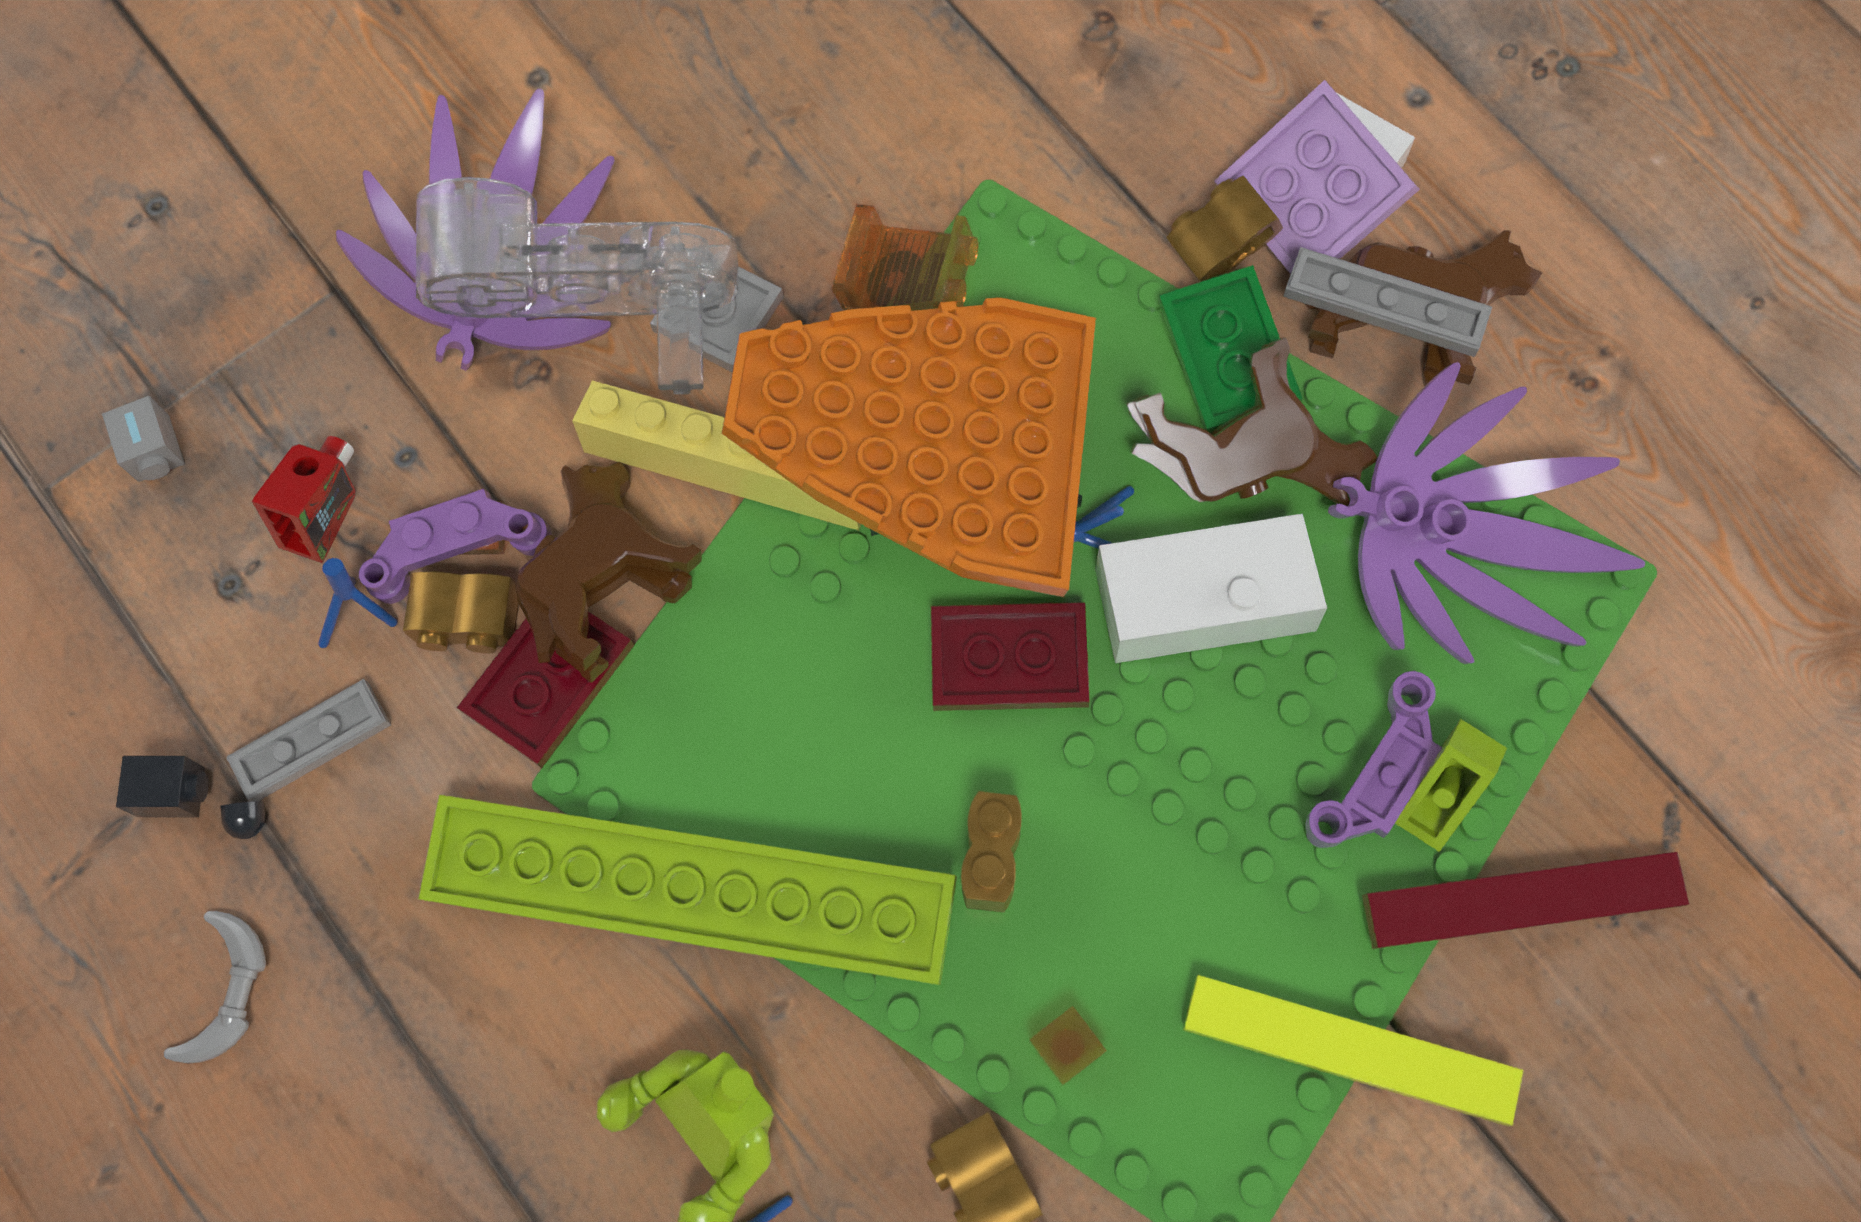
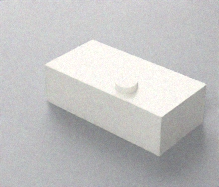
(1209, 588)

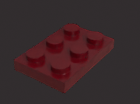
(1009, 656)
(536, 702)

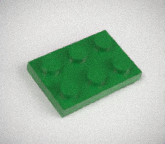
(1214, 335)

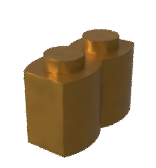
(1224, 230)
(460, 610)
(989, 863)
(982, 1175)

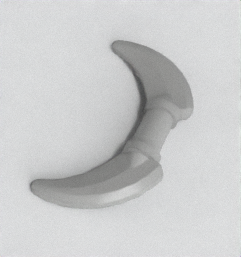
(230, 1024)

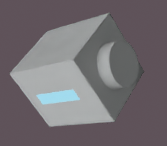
(143, 439)

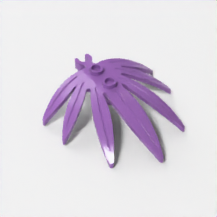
(515, 165)
(1421, 519)

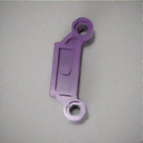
(444, 533)
(1390, 772)

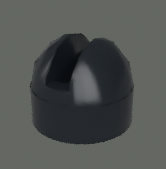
(243, 819)

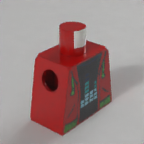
(307, 498)

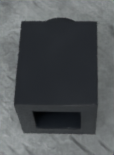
(161, 786)

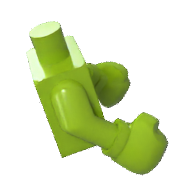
(714, 1113)

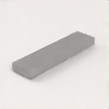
(1388, 302)

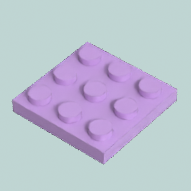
(1322, 178)

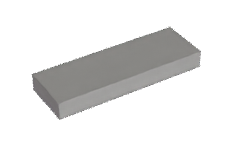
(308, 741)

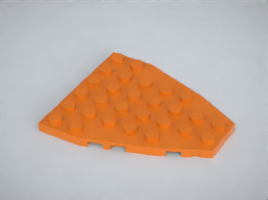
(930, 428)

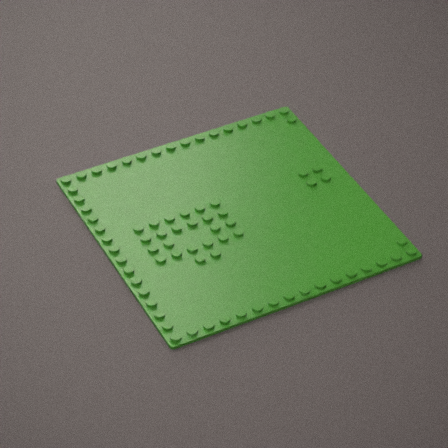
(1152, 823)

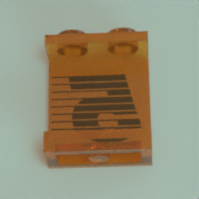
(902, 265)

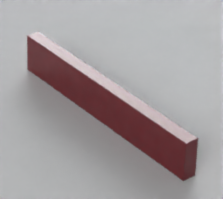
(1525, 900)

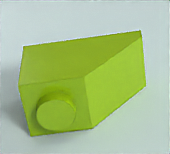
(1452, 785)

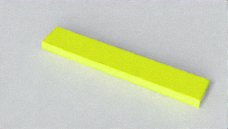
(1354, 1050)

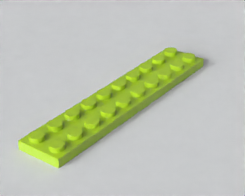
(690, 888)

